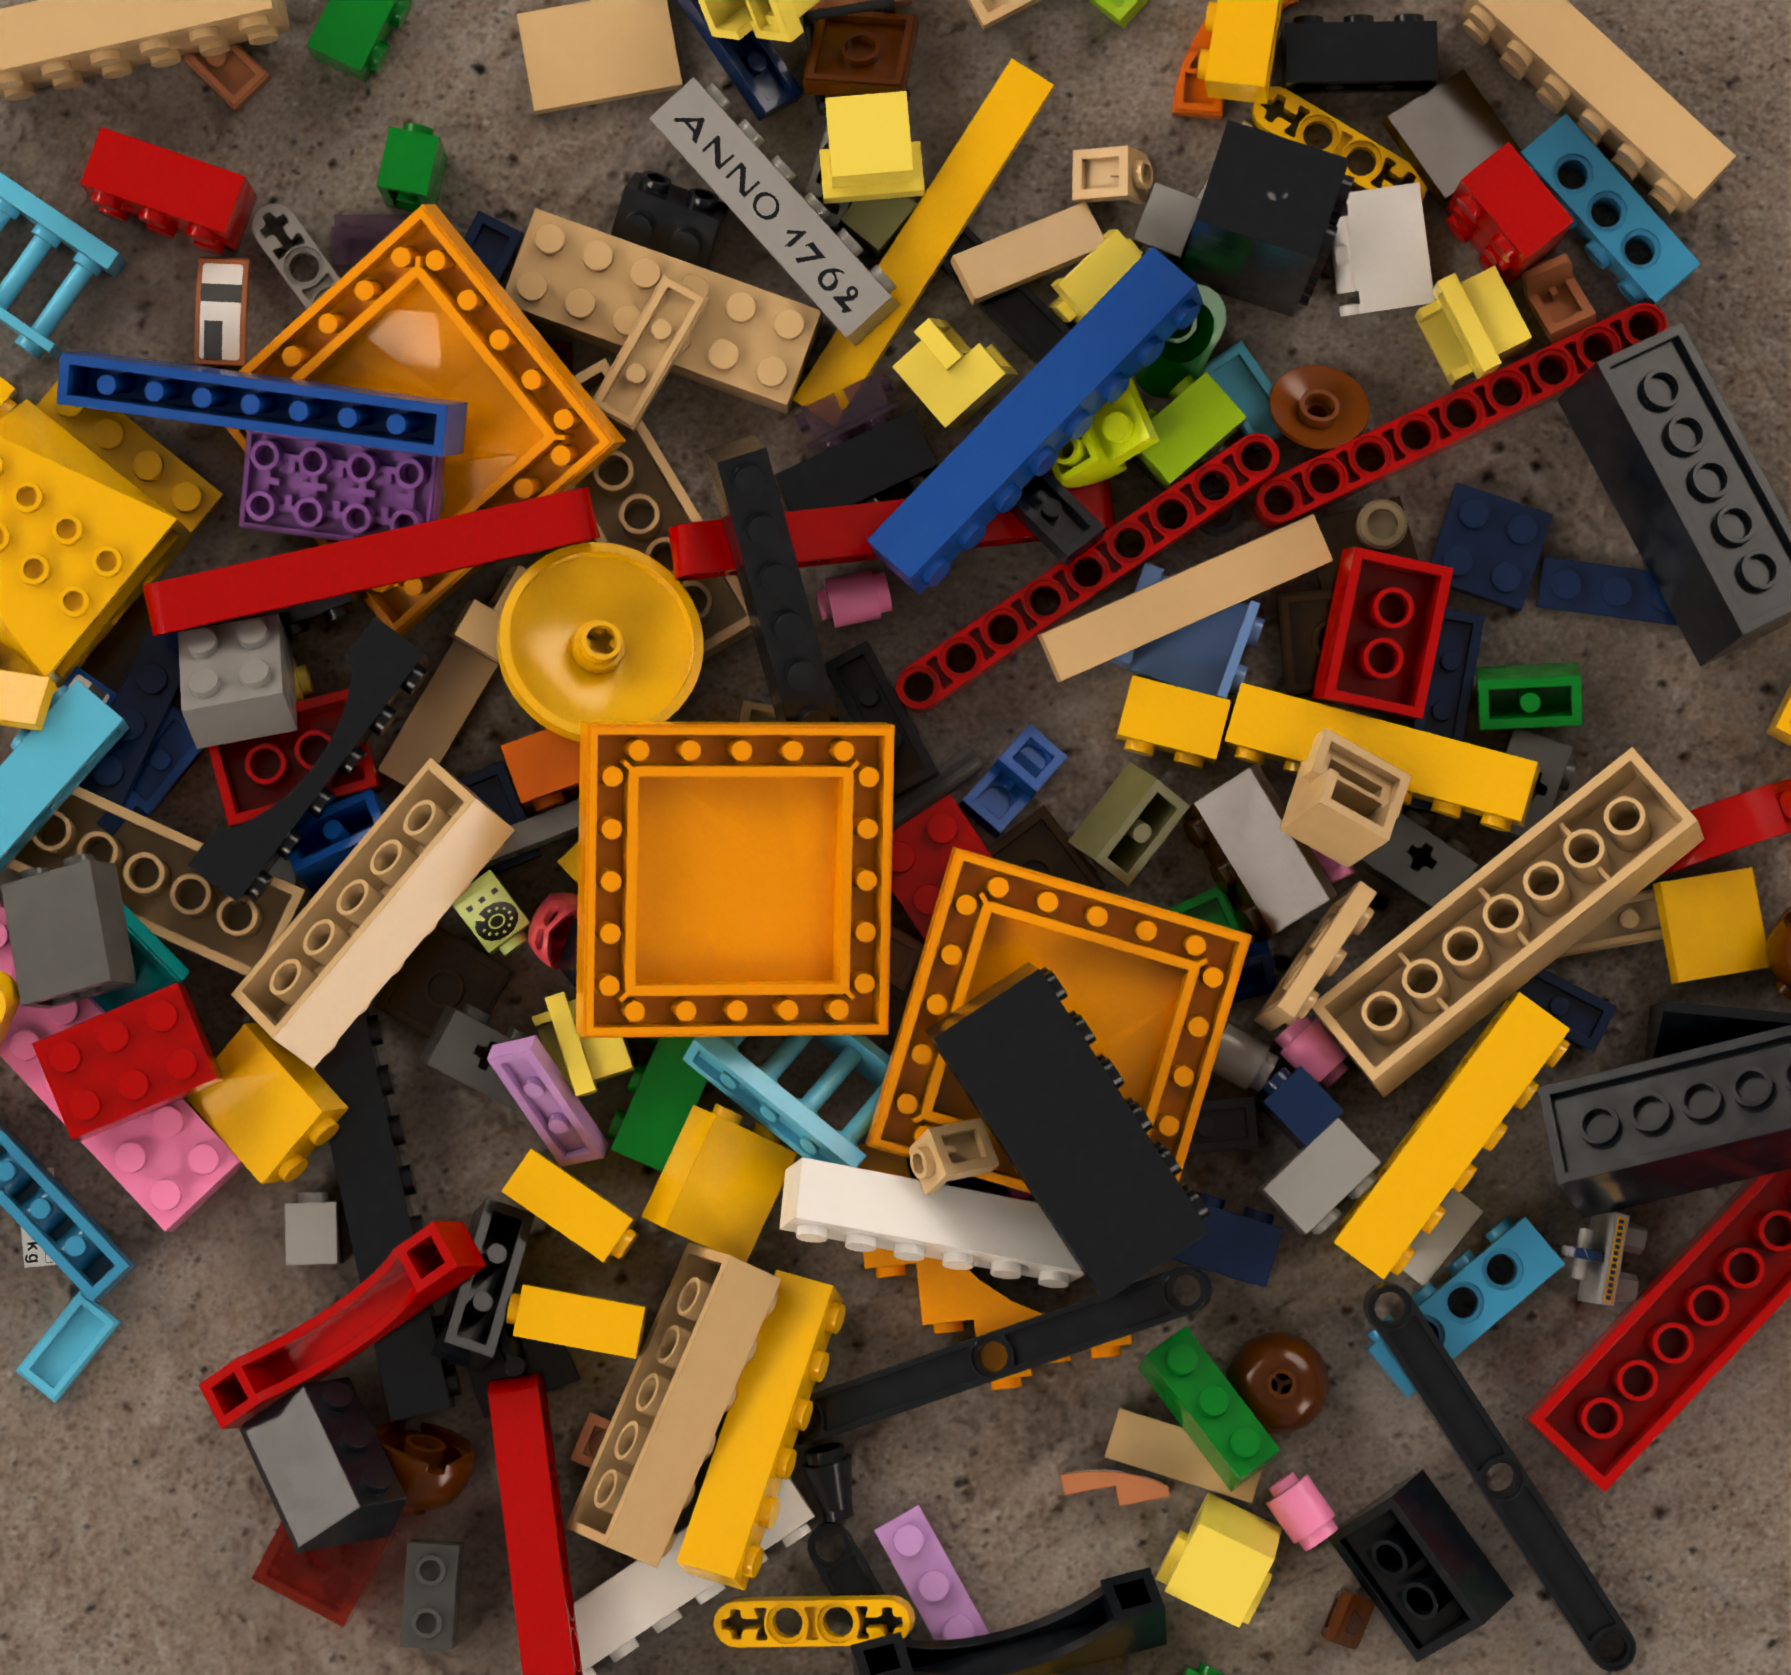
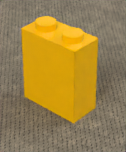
(268, 1106)
(719, 1182)
(571, 1207)
(577, 1320)

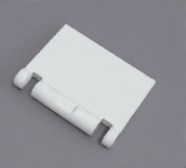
(1383, 250)

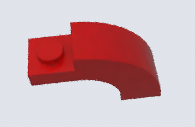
(1740, 822)

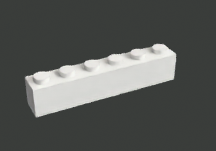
(950, 1225)
(650, 1596)

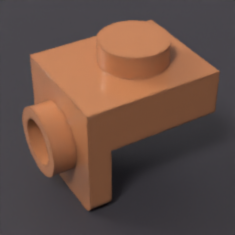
(1557, 298)

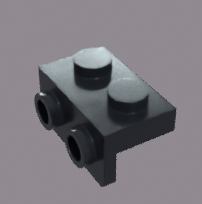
(669, 218)

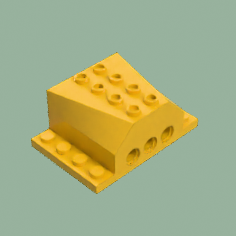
(82, 527)

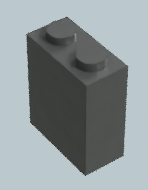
(68, 932)

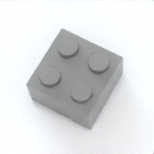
(237, 681)
(1319, 1178)

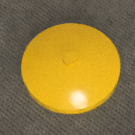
(599, 638)

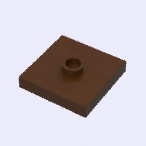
(861, 54)

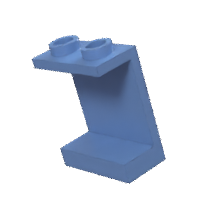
(1200, 654)

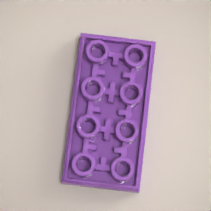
(335, 487)

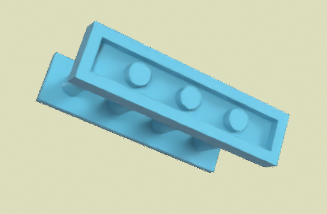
(49, 231)
(784, 1115)

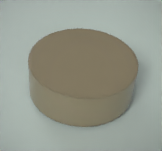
(1381, 525)

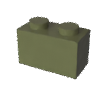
(1128, 824)

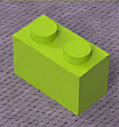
(1190, 428)

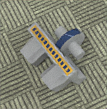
(1600, 1259)

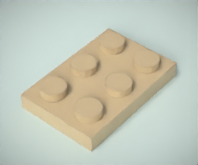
(1318, 957)

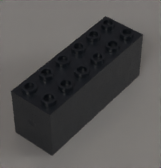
(1267, 219)
(1687, 490)
(1672, 1123)
(1070, 1129)

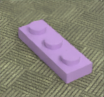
(548, 1101)
(930, 1577)

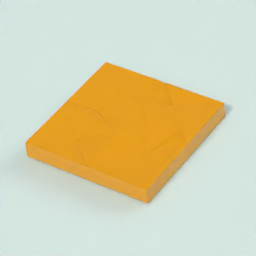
(439, 325)
(734, 878)
(1137, 974)

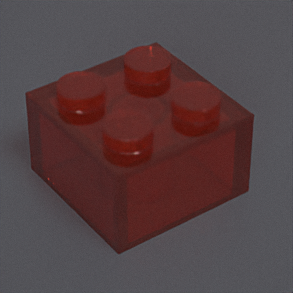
(323, 1579)

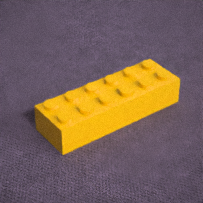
(1450, 1134)

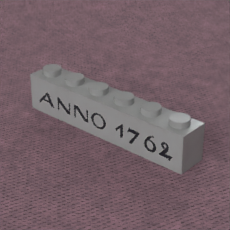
(775, 211)

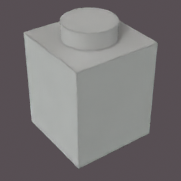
(1167, 221)
(313, 1230)

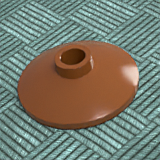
(1319, 392)

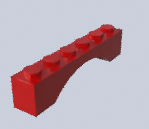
(400, 1288)

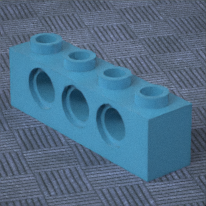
(1669, 260)
(59, 1221)
(1532, 1265)

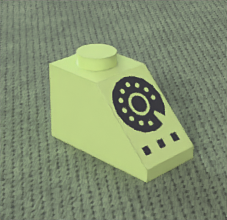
(493, 915)

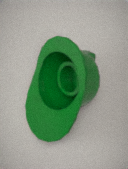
(1186, 349)

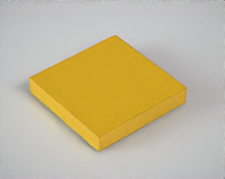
(1711, 925)

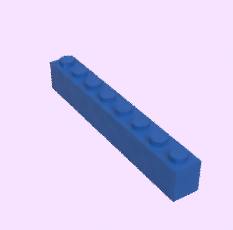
(262, 403)
(1036, 421)

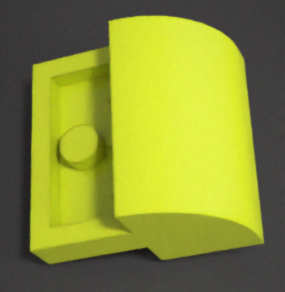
(1114, 437)

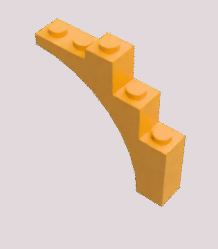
(958, 1295)

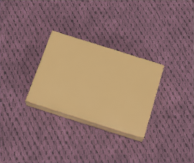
(598, 52)

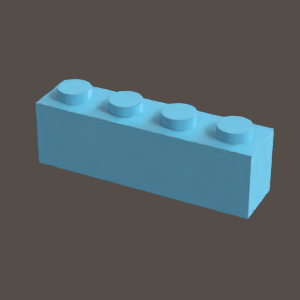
(52, 763)

